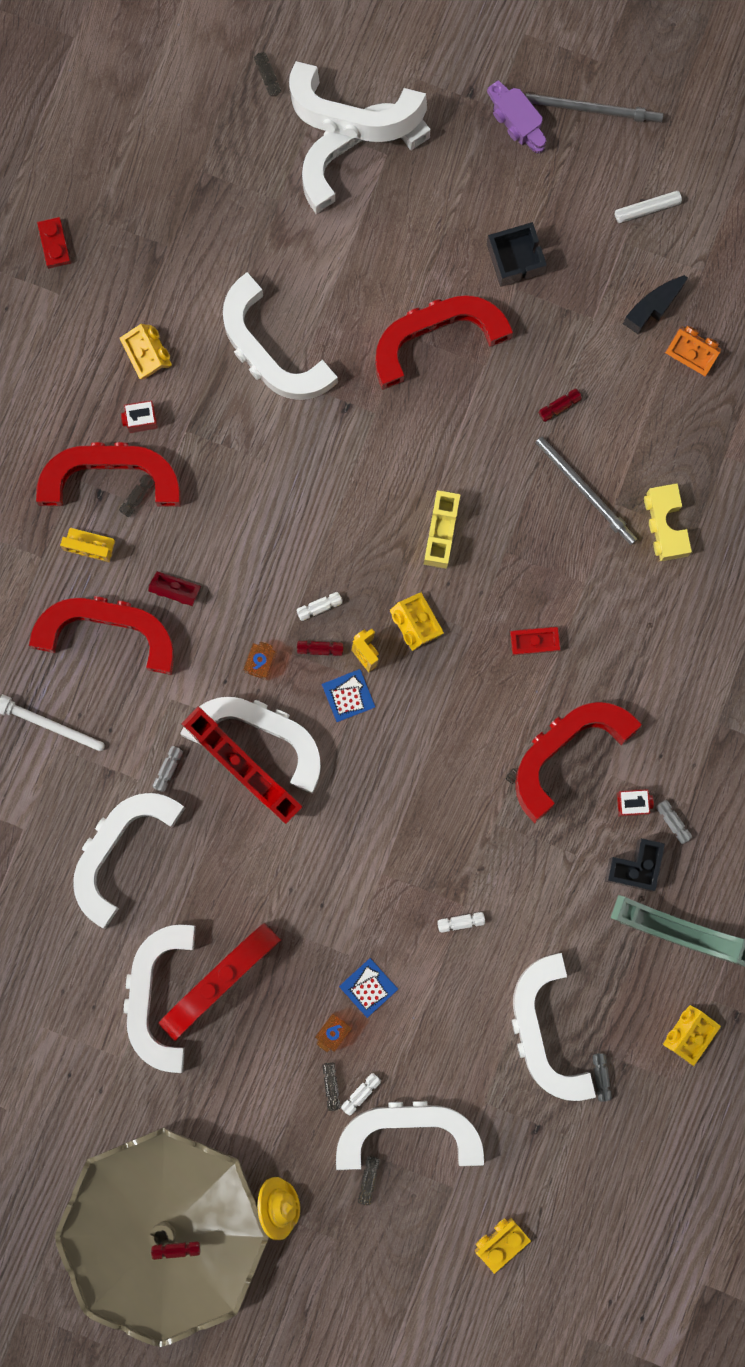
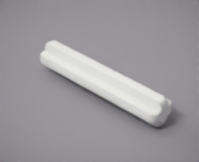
(648, 206)

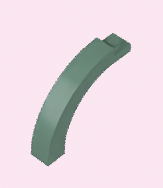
(679, 931)

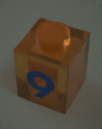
(260, 660)
(332, 1033)

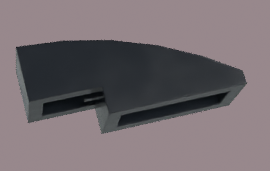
(654, 304)

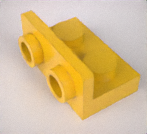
(145, 350)
(88, 544)
(416, 621)
(365, 653)
(691, 1035)
(502, 1244)

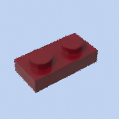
(174, 588)

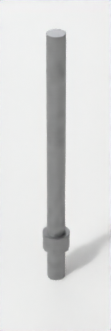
(639, 114)
(617, 524)

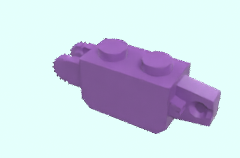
(518, 116)

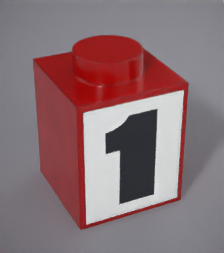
(139, 417)
(634, 803)

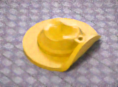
(278, 1208)

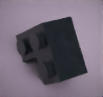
(642, 871)

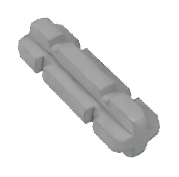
(167, 769)
(674, 821)

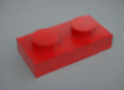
(53, 242)
(535, 641)

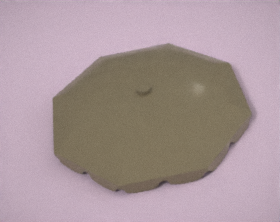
(160, 1194)

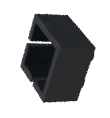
(514, 255)

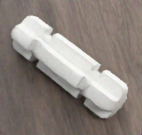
(319, 606)
(461, 922)
(361, 1094)

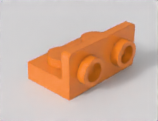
(694, 350)

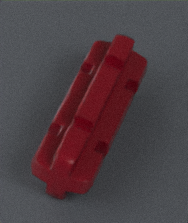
(560, 405)
(320, 648)
(175, 1250)

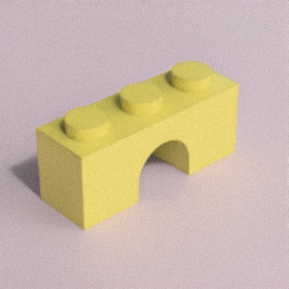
(441, 529)
(669, 542)

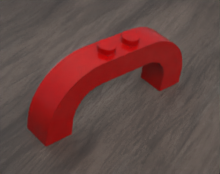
(437, 315)
(99, 456)
(58, 616)
(600, 715)
(240, 765)
(218, 981)

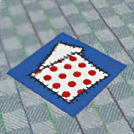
(348, 695)
(368, 987)

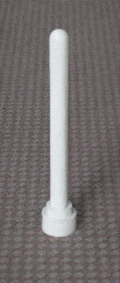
(8, 707)

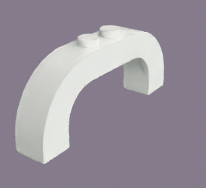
(350, 120)
(331, 146)
(289, 385)
(275, 723)
(108, 834)
(138, 1005)
(572, 1087)
(399, 1116)

